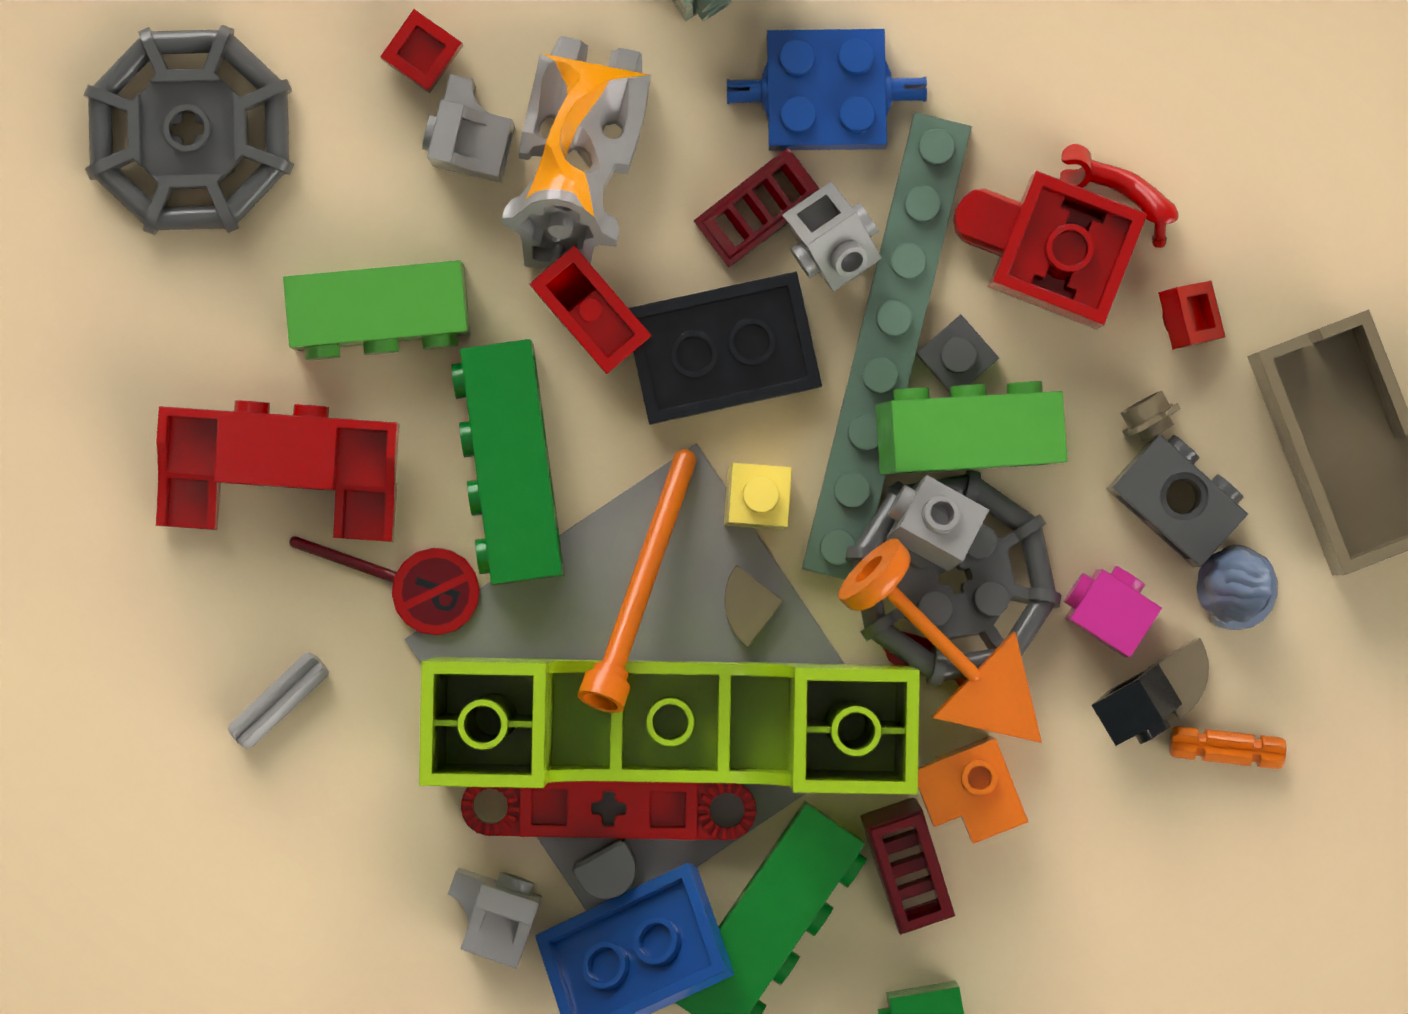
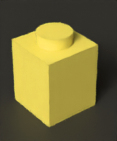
(757, 496)

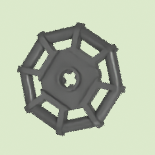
(212, 154)
(982, 596)

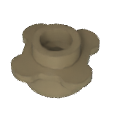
(1149, 416)

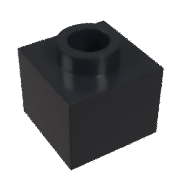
(1138, 706)

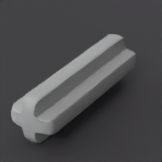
(278, 700)

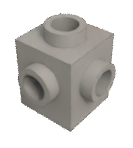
(840, 246)

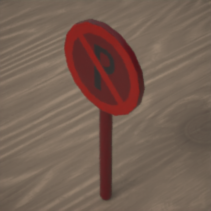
(430, 591)

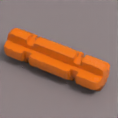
(1227, 747)

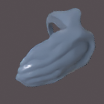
(1237, 587)

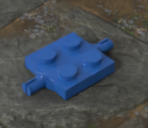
(826, 89)

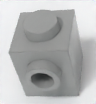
(936, 522)

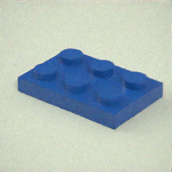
(637, 949)

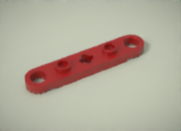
(652, 811)

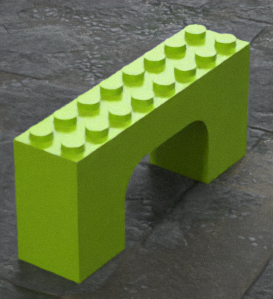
(681, 723)

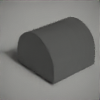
(607, 870)

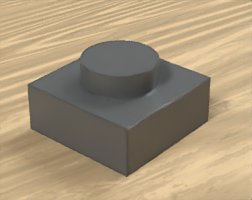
(957, 354)

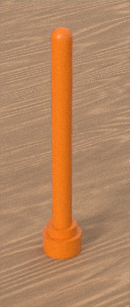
(606, 684)

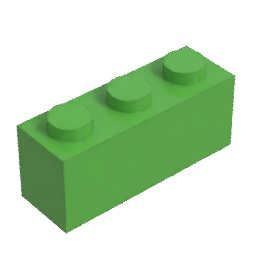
(377, 309)
(970, 429)

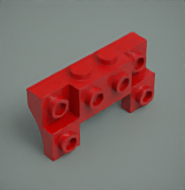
(276, 450)

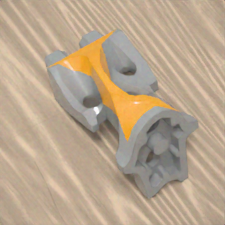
(582, 102)

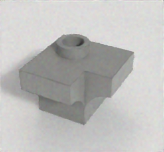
(466, 136)
(497, 914)

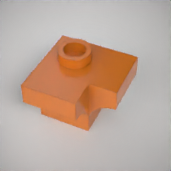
(972, 786)

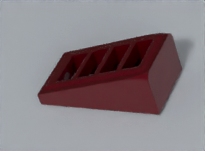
(796, 174)
(891, 819)

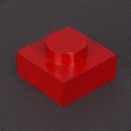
(421, 51)
(1191, 315)

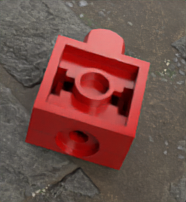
(1054, 246)

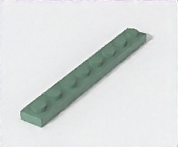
(887, 336)

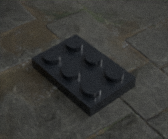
(725, 348)

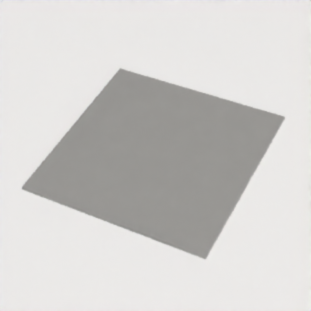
(681, 622)

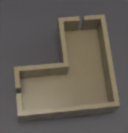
(1342, 437)

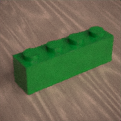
(510, 462)
(778, 907)

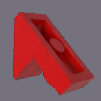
(590, 309)

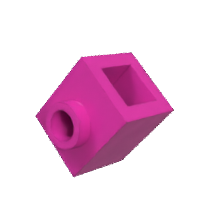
(1112, 609)

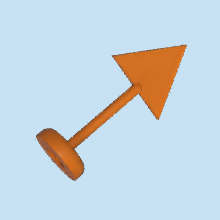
(994, 694)

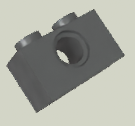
(1144, 488)

